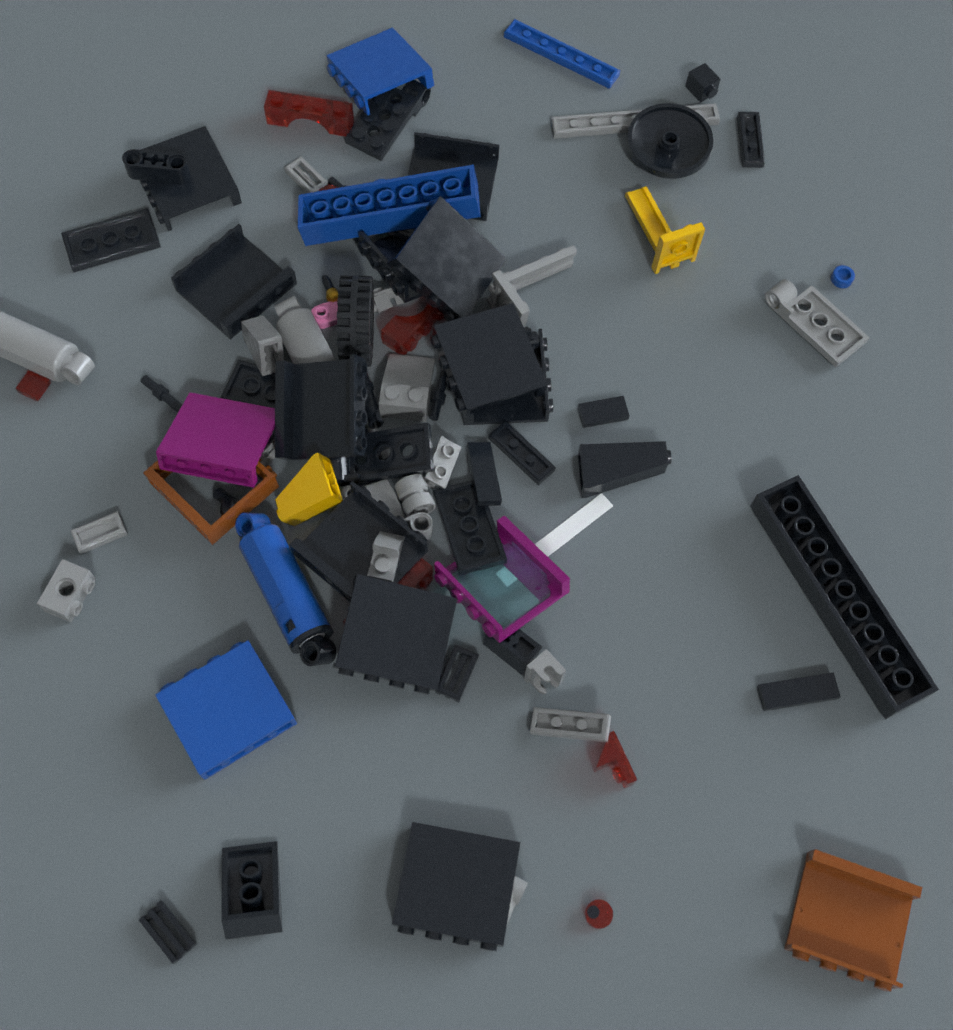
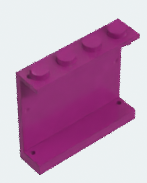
(217, 439)

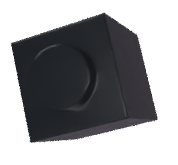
(702, 82)

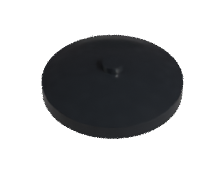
(670, 140)

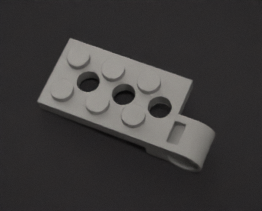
(785, 303)

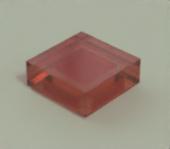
(33, 385)

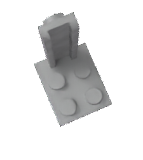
(505, 284)

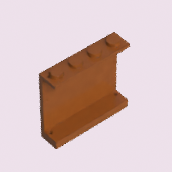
(851, 919)

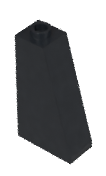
(619, 464)

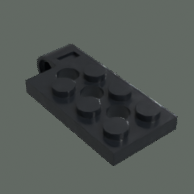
(413, 98)
(396, 464)

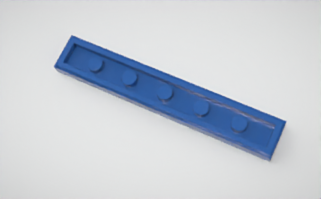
(562, 53)

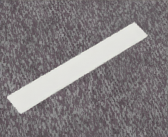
(574, 525)

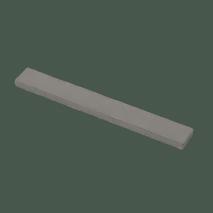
(613, 122)

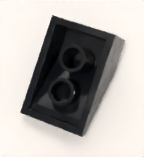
(251, 890)

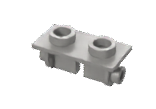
(382, 299)
(444, 461)

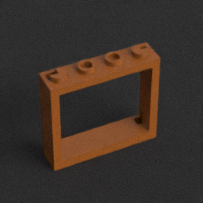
(225, 522)

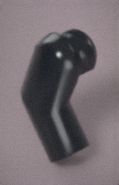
(227, 501)

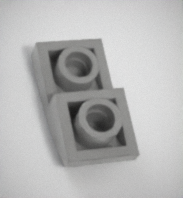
(383, 491)

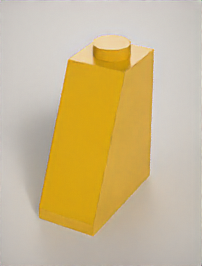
(309, 492)

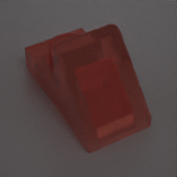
(613, 754)

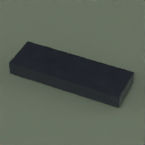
(750, 139)
(521, 453)
(483, 474)
(798, 691)

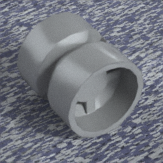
(414, 495)

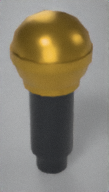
(331, 292)

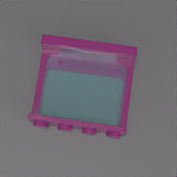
(509, 593)

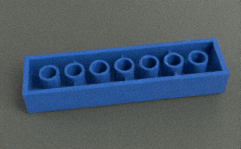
(384, 204)

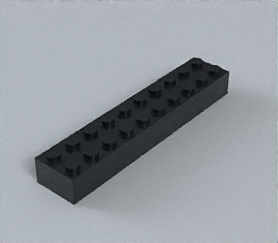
(843, 597)

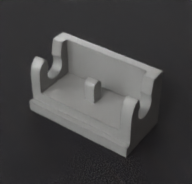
(544, 668)

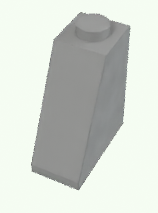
(263, 343)

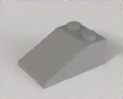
(406, 387)

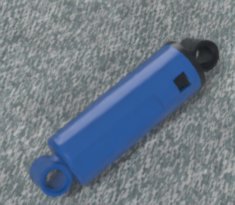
(285, 589)

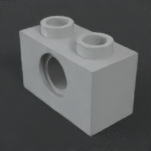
(66, 577)

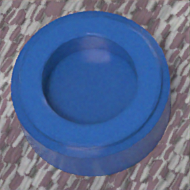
(842, 276)

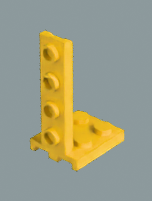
(668, 245)

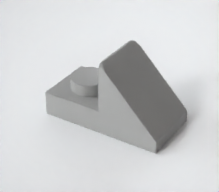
(385, 556)

